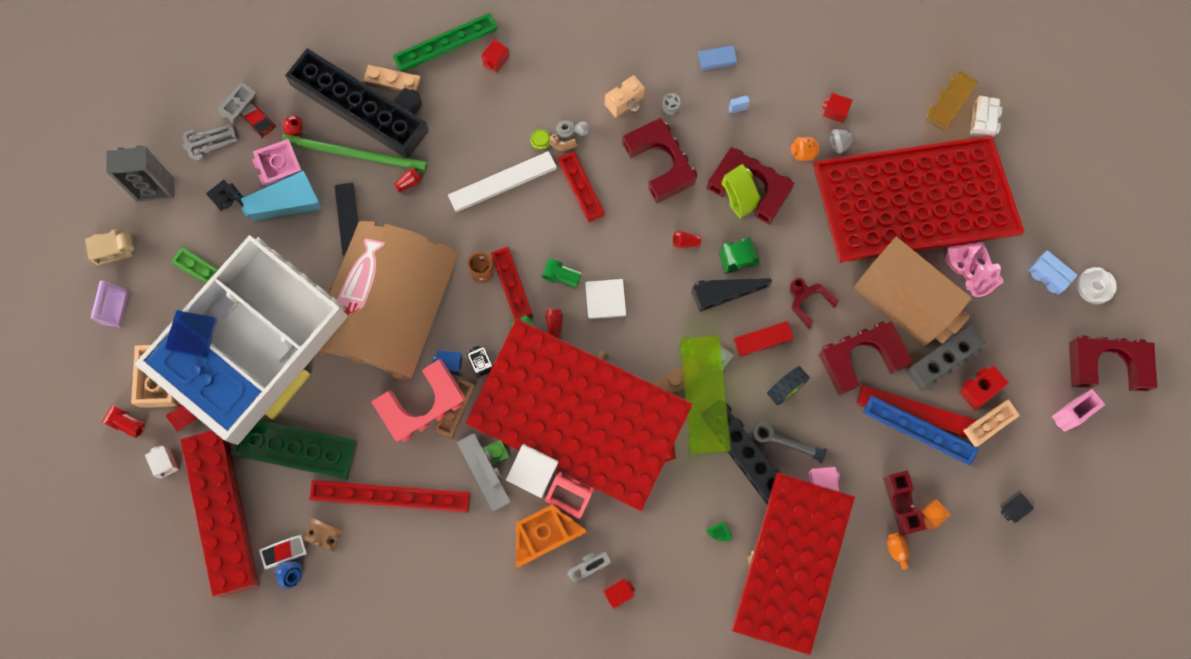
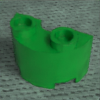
(739, 255)

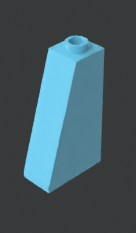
(281, 199)

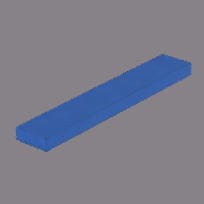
(920, 430)

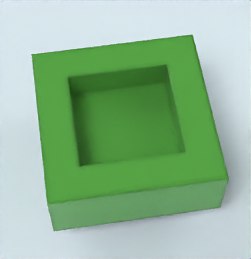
(497, 452)

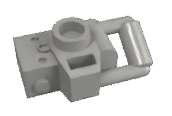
(590, 565)

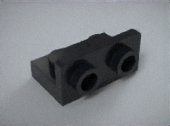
(224, 195)

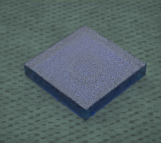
(191, 333)

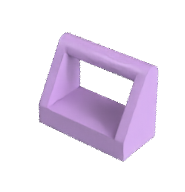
(113, 306)

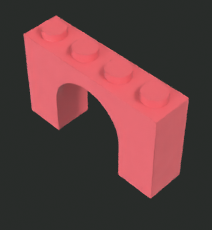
(401, 423)

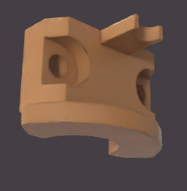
(323, 535)

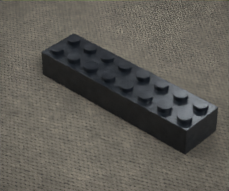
(357, 103)

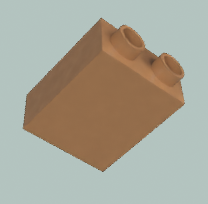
(914, 294)

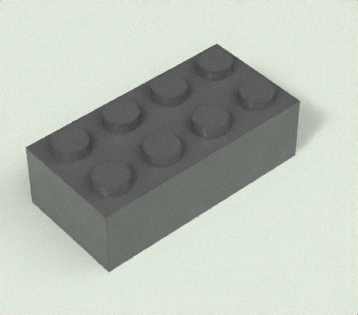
(139, 173)

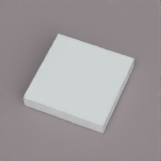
(605, 299)
(532, 470)

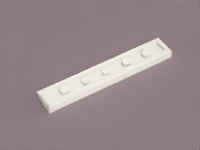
(502, 181)

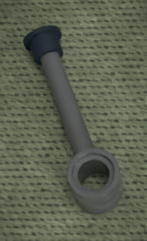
(816, 453)

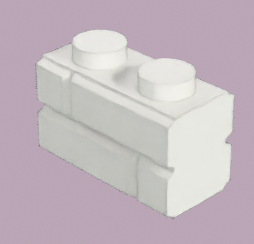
(985, 117)

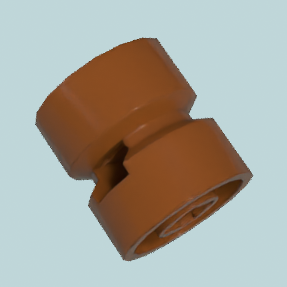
(481, 267)

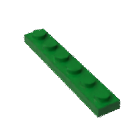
(445, 42)

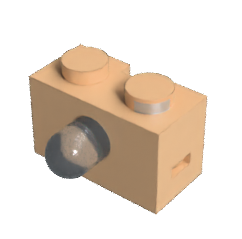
(626, 97)

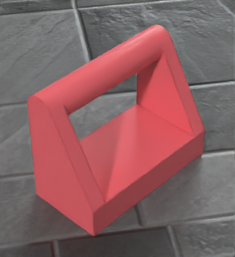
(574, 486)

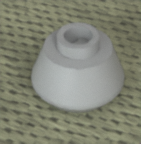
(840, 140)

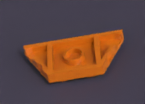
(544, 533)

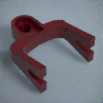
(802, 293)

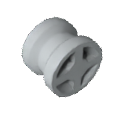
(669, 100)

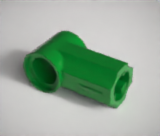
(557, 272)

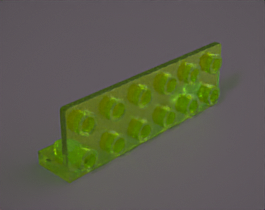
(706, 391)

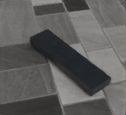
(346, 213)

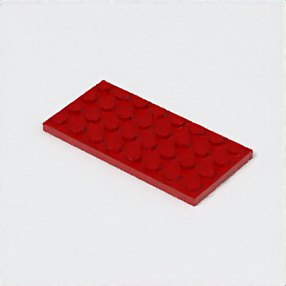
(793, 564)

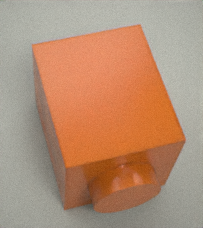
(934, 514)

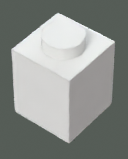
(161, 461)

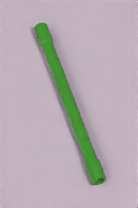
(298, 142)

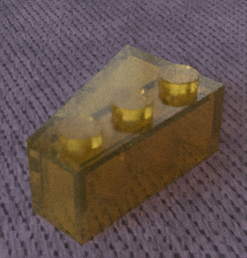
(951, 100)

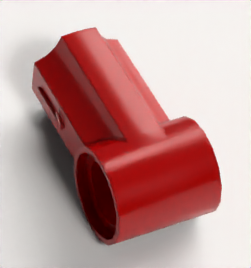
(121, 420)

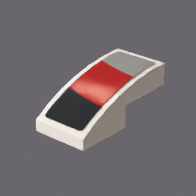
(282, 552)

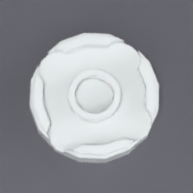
(1096, 285)

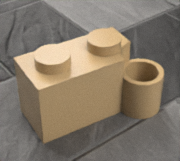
(109, 246)

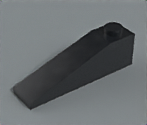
(718, 292)

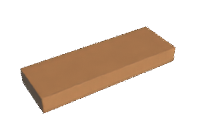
(448, 425)

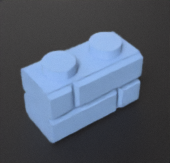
(1052, 273)

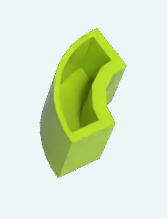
(741, 191)

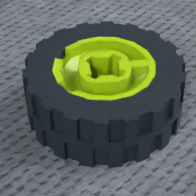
(788, 385)

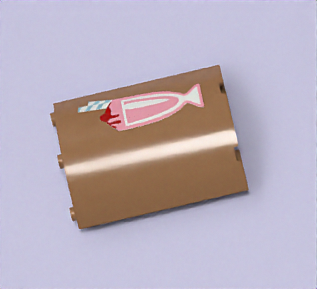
(391, 297)

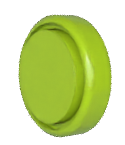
(540, 139)

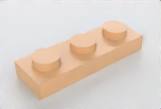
(390, 79)
(991, 423)

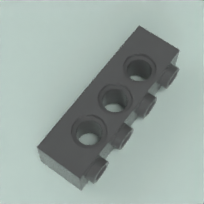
(968, 339)

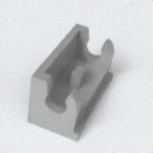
(236, 102)

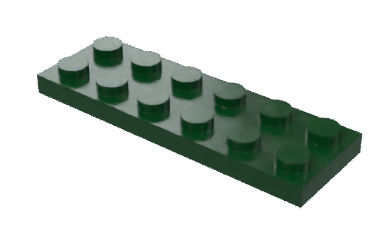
(297, 449)

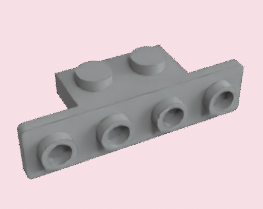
(483, 472)

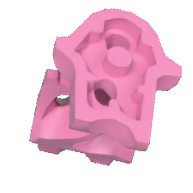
(980, 278)

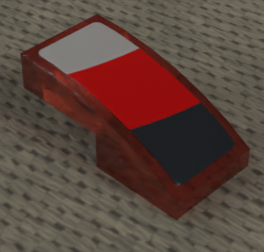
(257, 119)

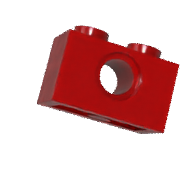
(993, 382)

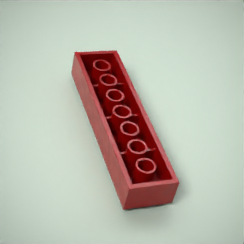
(219, 514)

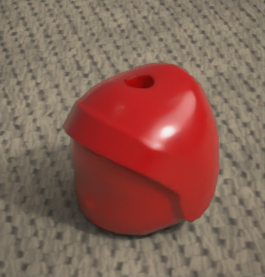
(292, 125)

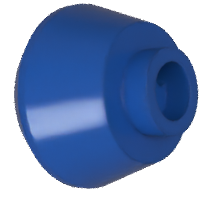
(288, 574)

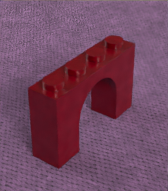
(658, 136)
(776, 186)
(881, 338)
(1136, 354)

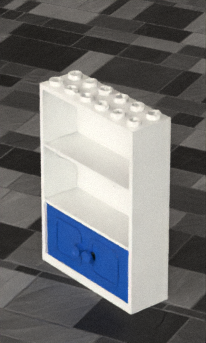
(263, 338)

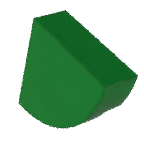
(719, 532)

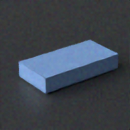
(717, 57)

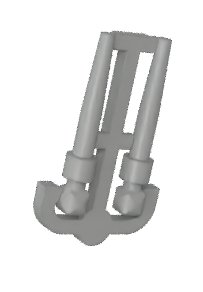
(188, 147)

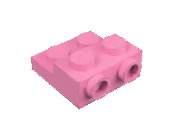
(276, 162)

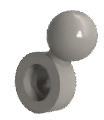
(581, 128)

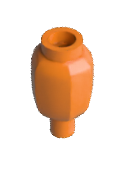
(899, 549)

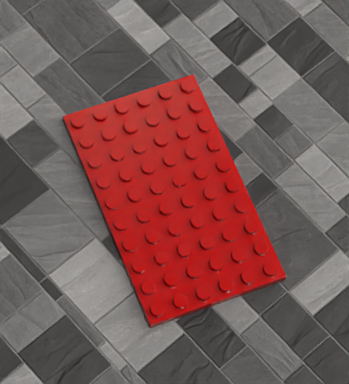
(918, 194)
(580, 412)

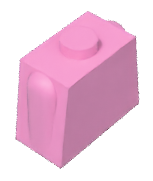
(1078, 410)

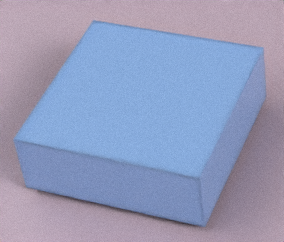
(738, 104)

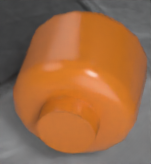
(805, 148)

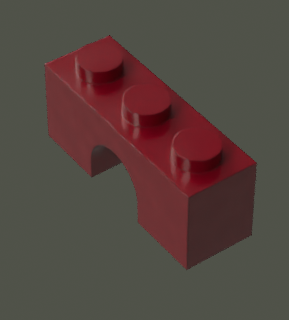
(900, 495)

